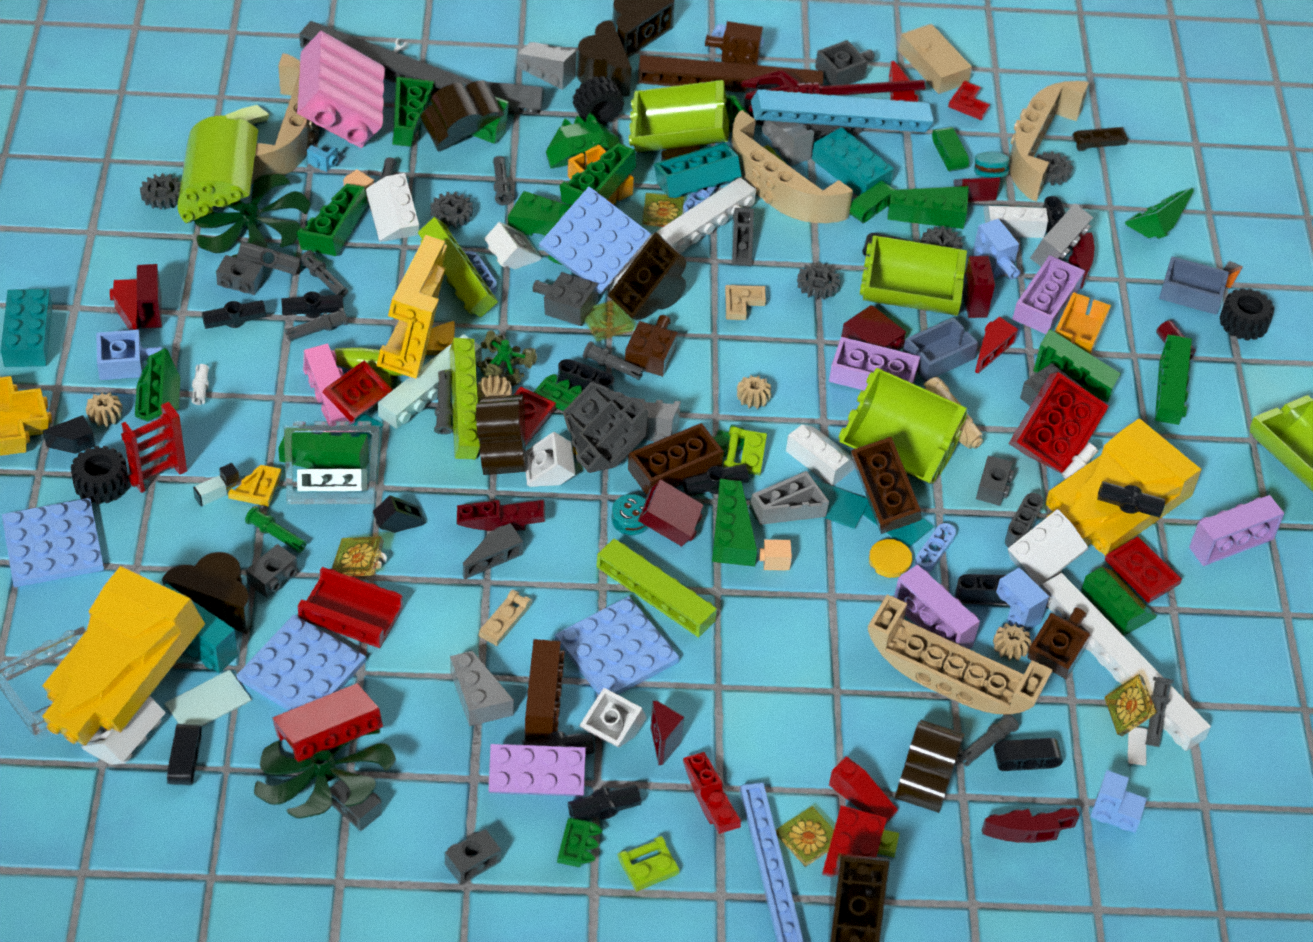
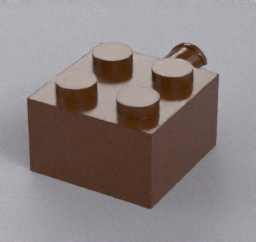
(739, 44)
(652, 346)
(1060, 643)

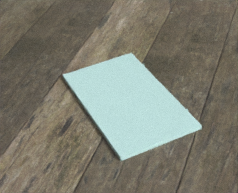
(208, 700)

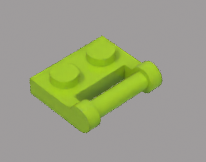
(752, 451)
(651, 870)

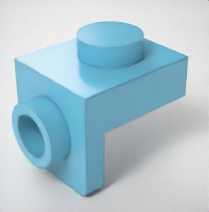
(322, 159)

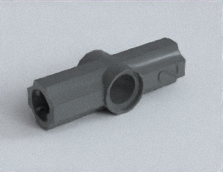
(255, 254)

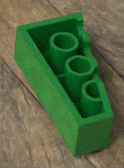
(410, 101)
(602, 175)
(930, 206)
(535, 214)
(335, 221)
(1078, 364)
(1173, 380)
(327, 451)
(733, 530)

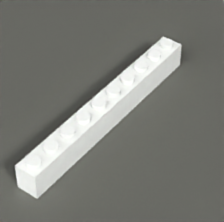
(703, 218)
(1124, 660)

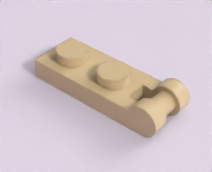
(505, 618)

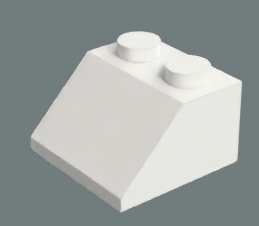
(511, 247)
(549, 462)
(613, 718)

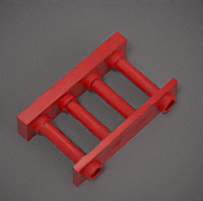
(173, 447)

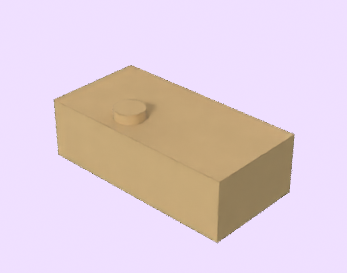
(934, 58)

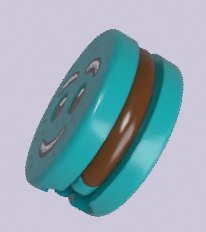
(991, 165)
(626, 514)

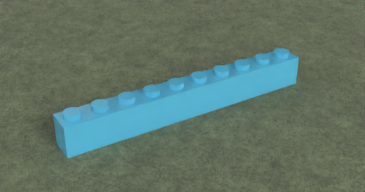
(841, 111)

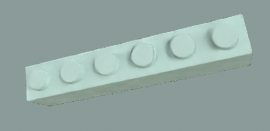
(416, 393)

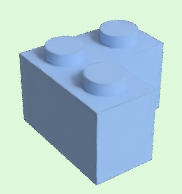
(1024, 598)
(1116, 805)

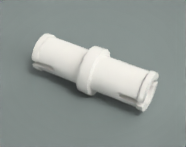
(200, 384)
(1080, 460)

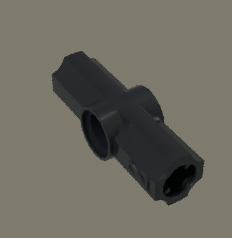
(311, 304)
(233, 314)
(710, 481)
(1131, 499)
(562, 740)
(604, 803)

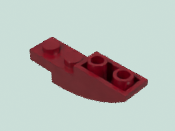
(1083, 255)
(492, 514)
(1023, 828)

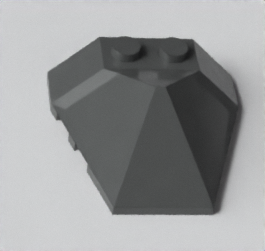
(604, 426)

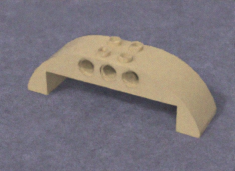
(1057, 99)
(295, 132)
(784, 186)
(951, 667)

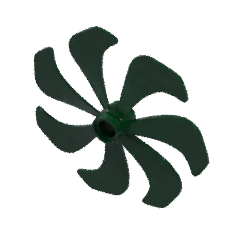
(250, 217)
(324, 769)

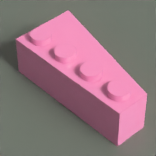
(322, 371)

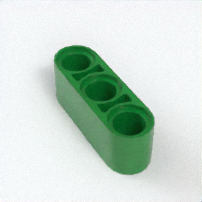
(950, 149)
(871, 202)

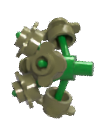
(507, 354)

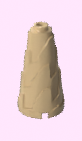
(971, 435)

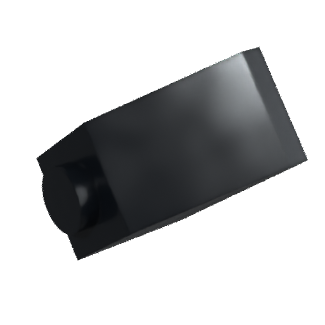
(70, 436)
(398, 515)

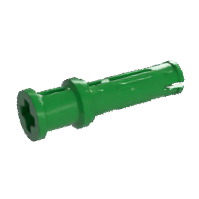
(268, 525)

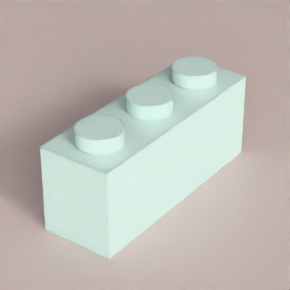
(331, 479)

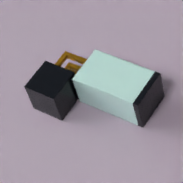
(215, 487)

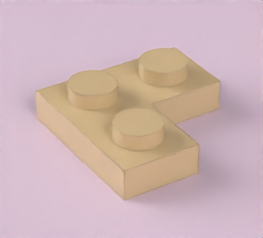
(739, 297)

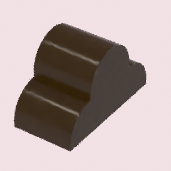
(641, 22)
(604, 56)
(459, 111)
(651, 280)
(501, 434)
(216, 587)
(929, 765)
(857, 898)

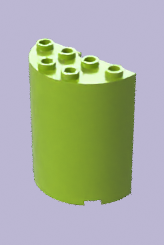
(679, 116)
(216, 165)
(913, 275)
(917, 420)
(1289, 436)

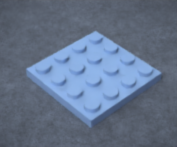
(595, 239)
(52, 542)
(617, 647)
(300, 665)

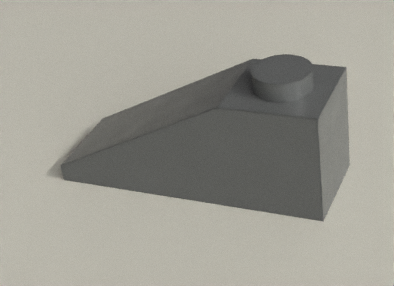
(742, 236)
(497, 548)

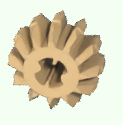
(493, 387)
(753, 391)
(104, 409)
(1012, 641)

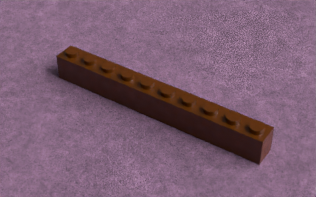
(680, 71)

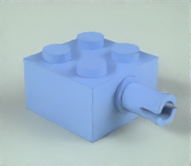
(1000, 246)
(121, 354)

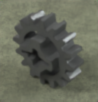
(1058, 168)
(161, 191)
(452, 209)
(942, 237)
(818, 281)

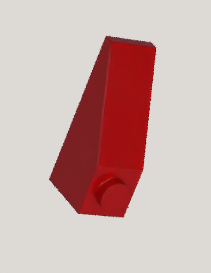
(895, 75)
(125, 301)
(997, 339)
(860, 789)

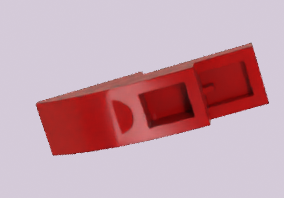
(710, 794)

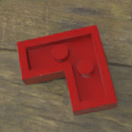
(965, 101)

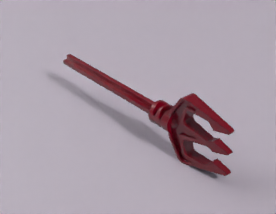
(789, 84)

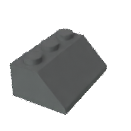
(519, 96)

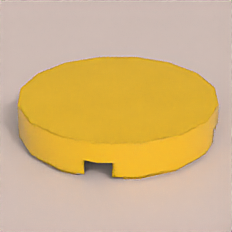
(890, 558)

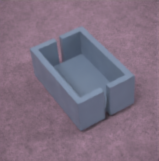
(1194, 285)
(941, 348)

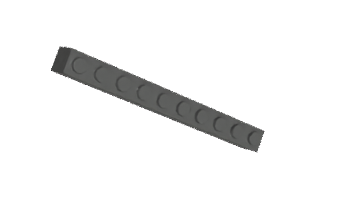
(394, 63)

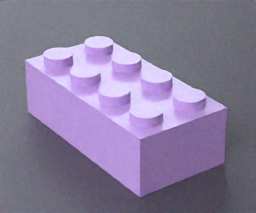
(1048, 294)
(857, 359)
(1236, 530)
(935, 608)
(537, 770)

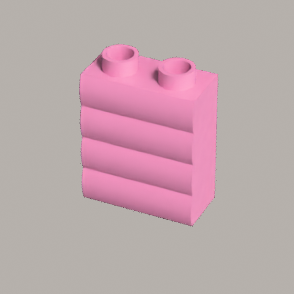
(341, 89)

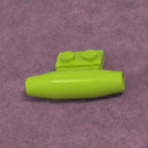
(351, 357)

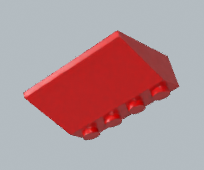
(1058, 423)

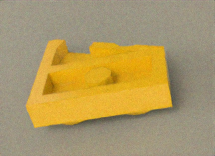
(440, 338)
(258, 486)

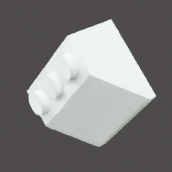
(392, 208)
(1019, 220)
(819, 454)
(1047, 548)
(118, 747)

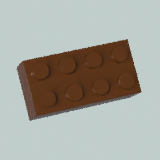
(675, 458)
(886, 485)
(544, 689)

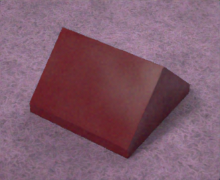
(980, 188)
(666, 730)

